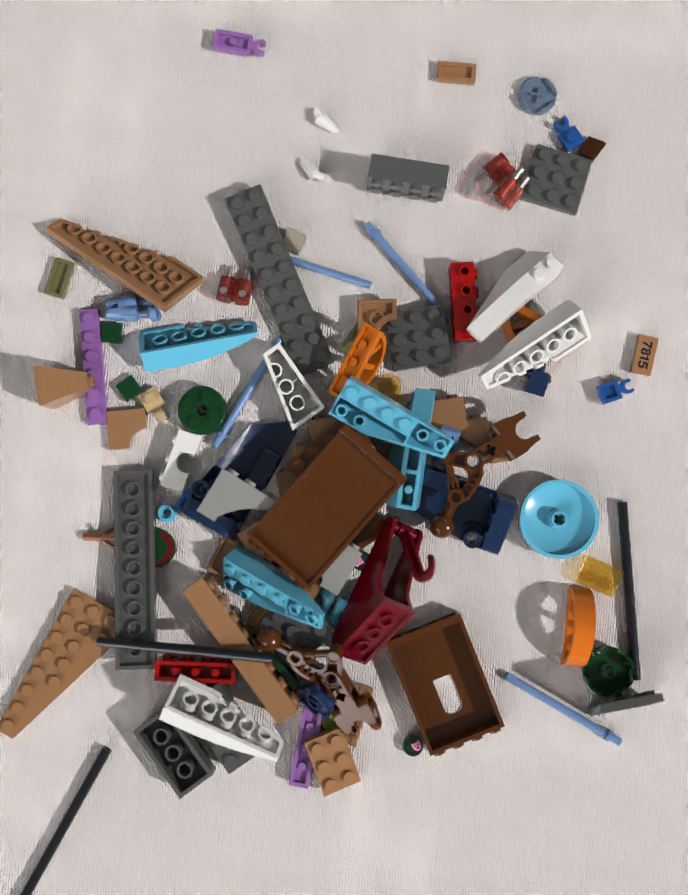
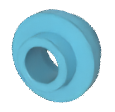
(160, 512)

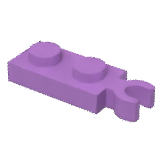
(237, 43)

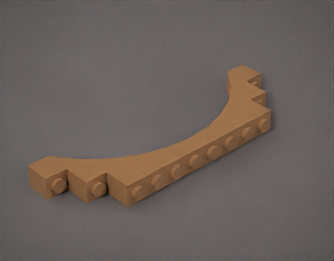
(446, 412)

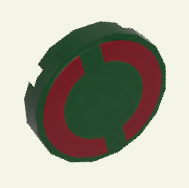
(164, 547)

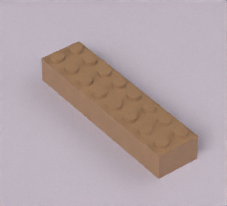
(232, 634)

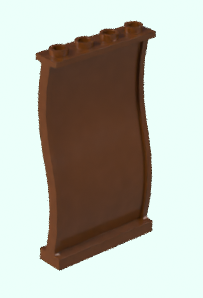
(326, 507)

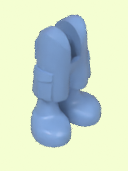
(127, 309)

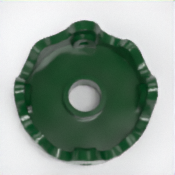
(215, 415)
(620, 676)

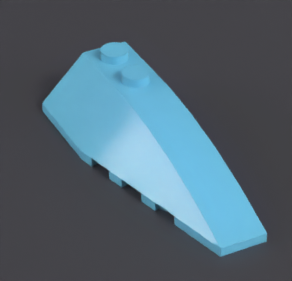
(184, 345)

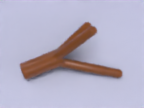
(100, 537)

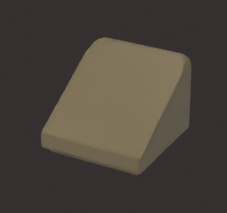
(294, 241)

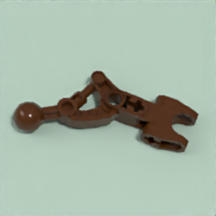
(504, 441)
(349, 704)

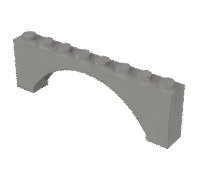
(234, 494)

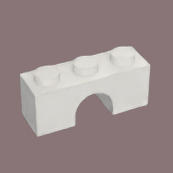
(173, 476)

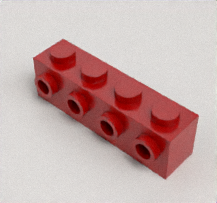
(463, 299)
(199, 669)

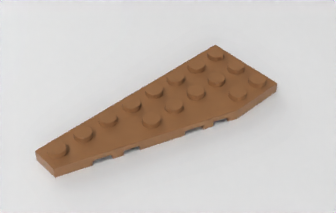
(151, 276)
(61, 659)

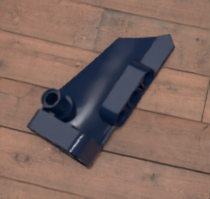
(254, 457)
(484, 514)

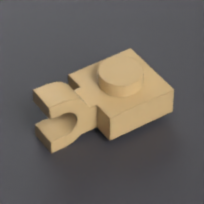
(152, 402)

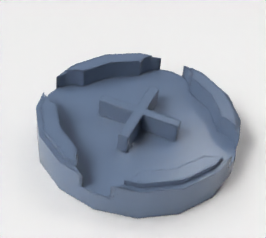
(537, 95)

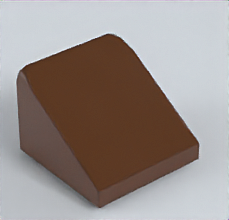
(591, 148)

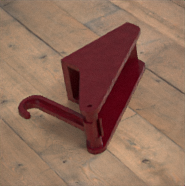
(376, 616)

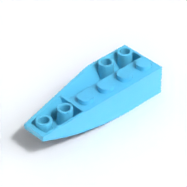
(387, 420)
(410, 461)
(268, 587)

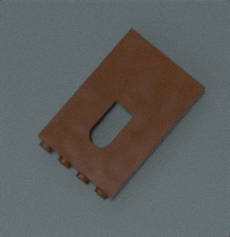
(434, 652)

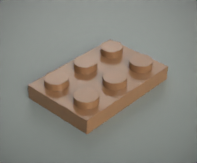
(332, 760)

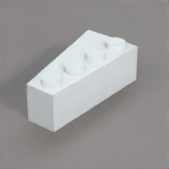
(292, 389)

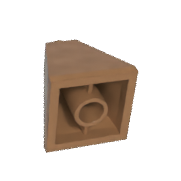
(60, 386)

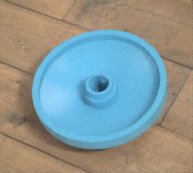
(576, 523)

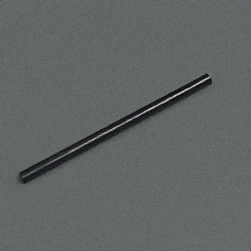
(628, 588)
(183, 649)
(66, 821)

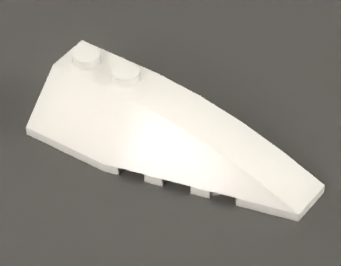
(513, 290)
(542, 341)
(212, 718)

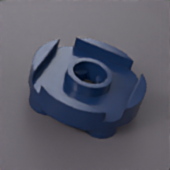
(315, 700)

